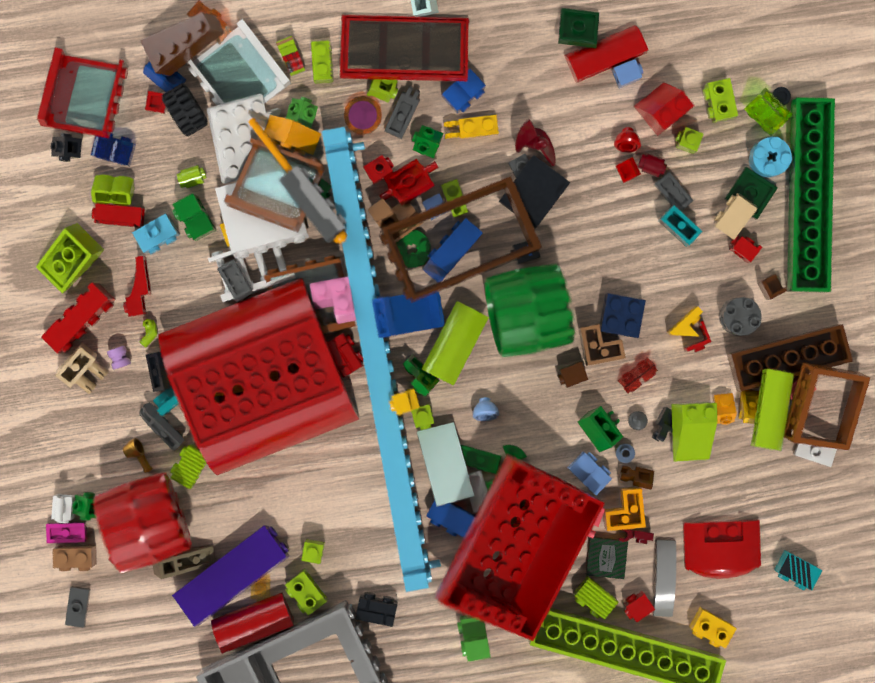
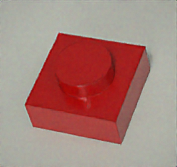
(155, 103)
(628, 170)

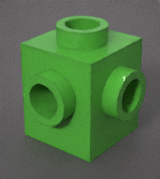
(302, 111)

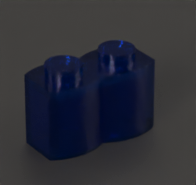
(114, 149)

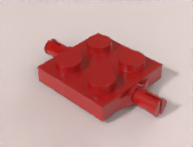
(409, 182)

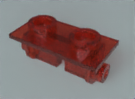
(644, 369)

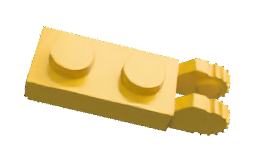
(473, 127)

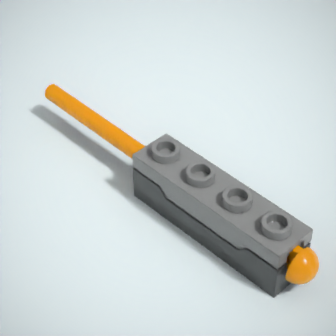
(306, 194)

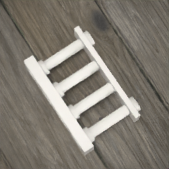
(219, 256)

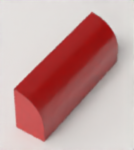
(608, 53)
(252, 623)

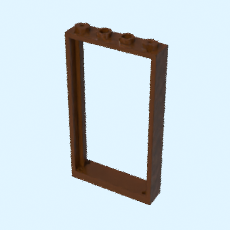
(519, 210)

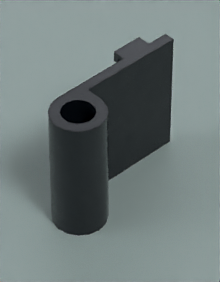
(538, 189)

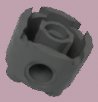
(740, 316)

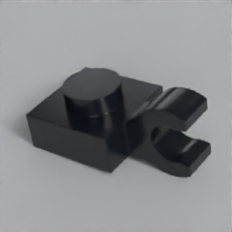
(665, 425)

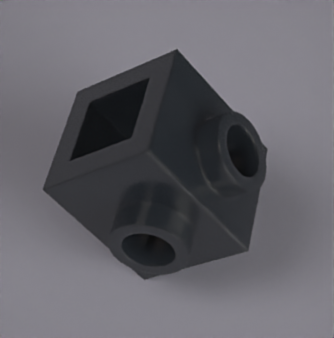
(66, 147)

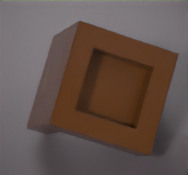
(771, 287)

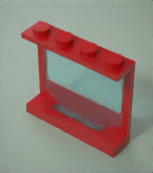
(82, 95)

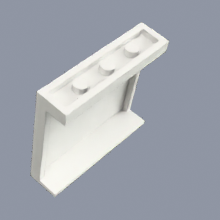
(252, 234)

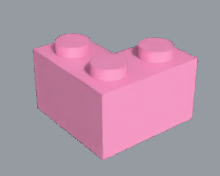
(336, 294)

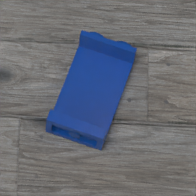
(399, 316)

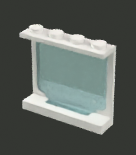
(239, 68)

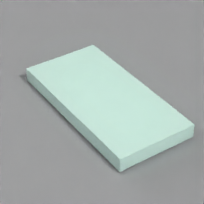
(445, 464)

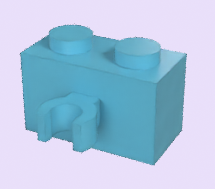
(155, 234)

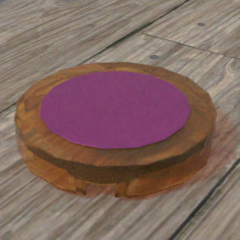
(362, 115)

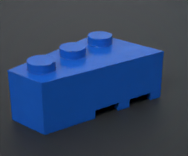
(451, 249)
(452, 517)

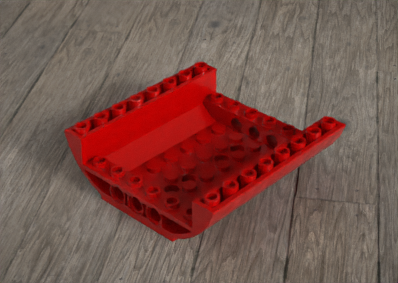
(242, 349)

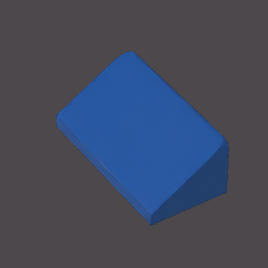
(163, 81)

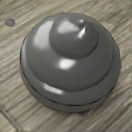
(637, 420)

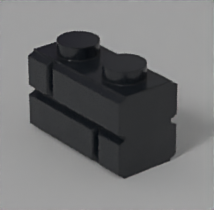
(376, 609)

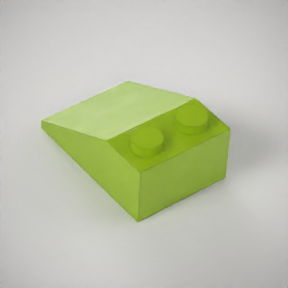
(69, 257)
(693, 430)

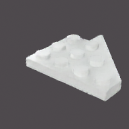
(233, 133)

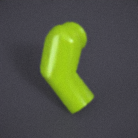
(151, 332)

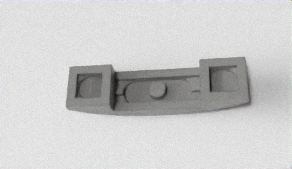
(665, 578)

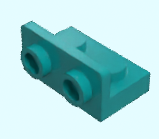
(166, 401)

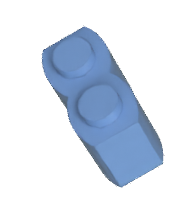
(590, 473)

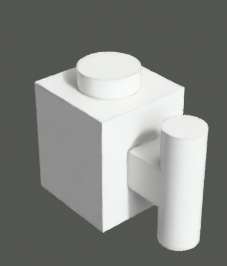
(62, 508)

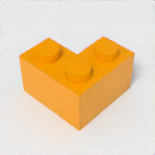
(292, 134)
(631, 513)

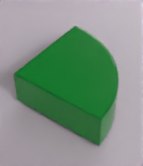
(514, 451)

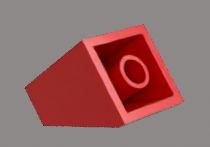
(663, 107)

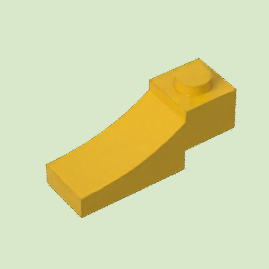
(404, 401)

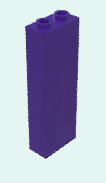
(231, 575)

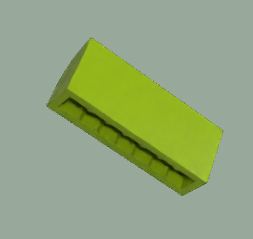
(455, 343)
(772, 409)

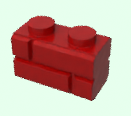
(344, 355)

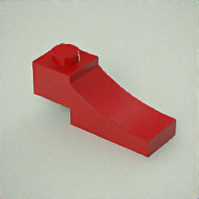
(135, 302)

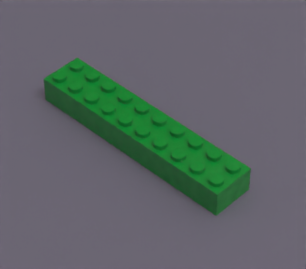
(811, 195)

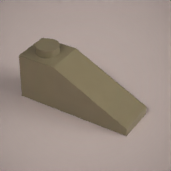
(185, 562)

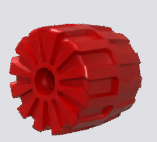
(142, 522)

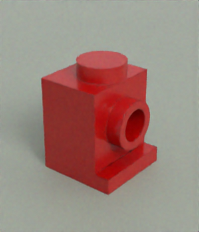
(745, 248)

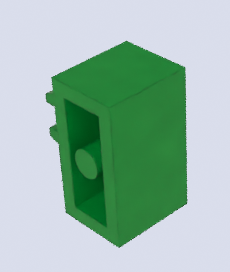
(600, 428)

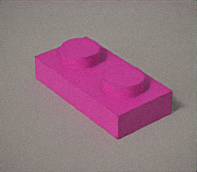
(66, 532)

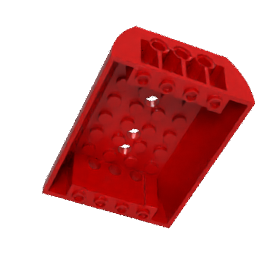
(532, 552)

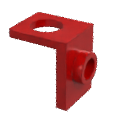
(700, 345)

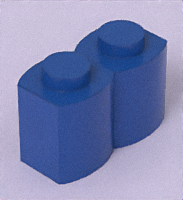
(463, 92)

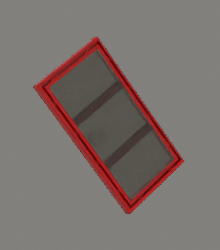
(404, 48)

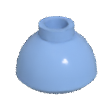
(485, 410)

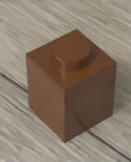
(572, 374)

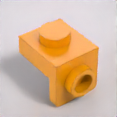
(725, 408)

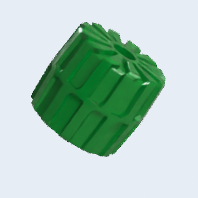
(529, 310)

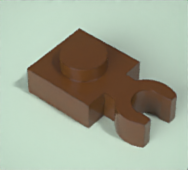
(640, 476)

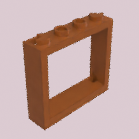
(802, 401)

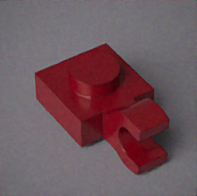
(640, 536)

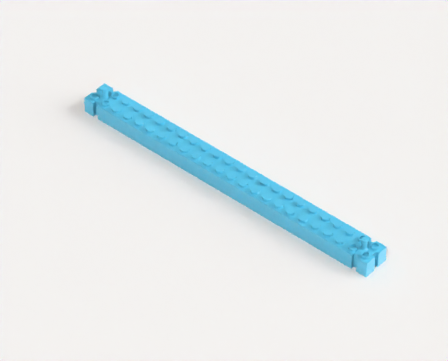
(378, 369)

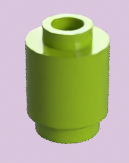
(191, 176)

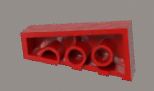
(78, 318)

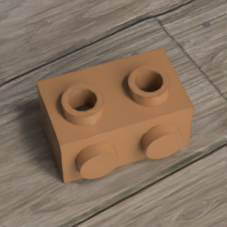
(75, 556)

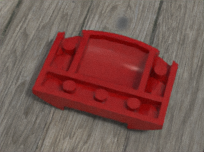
(722, 548)

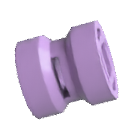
(118, 357)

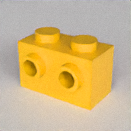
(712, 627)

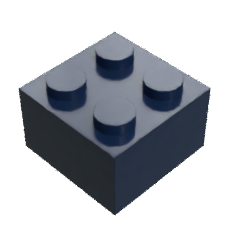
(622, 315)

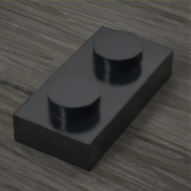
(157, 372)

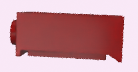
(118, 215)

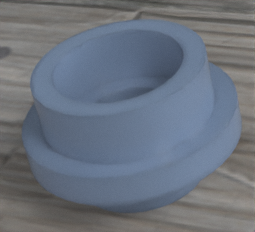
(621, 448)

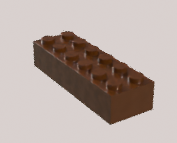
(818, 347)

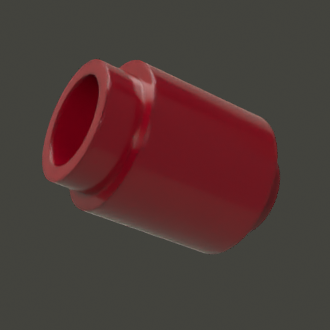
(652, 165)

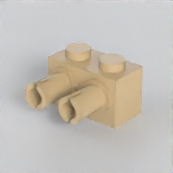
(76, 364)

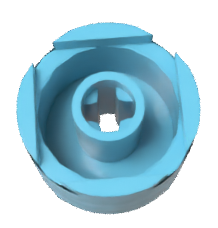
(770, 146)

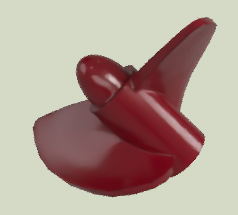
(535, 139)

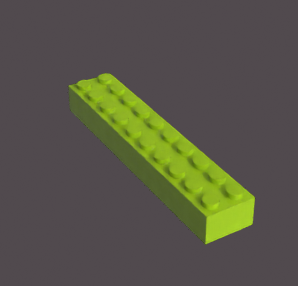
(626, 650)

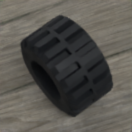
(184, 109)

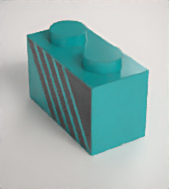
(680, 226)
(797, 570)

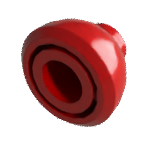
(627, 141)

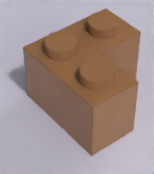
(386, 216)
(597, 351)

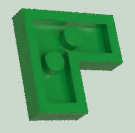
(424, 381)

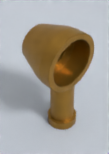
(135, 449)

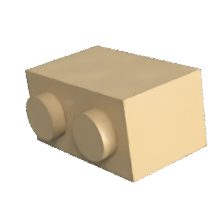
(735, 216)

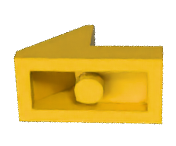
(683, 327)
(748, 406)

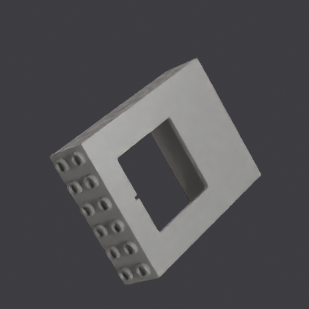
(255, 661)

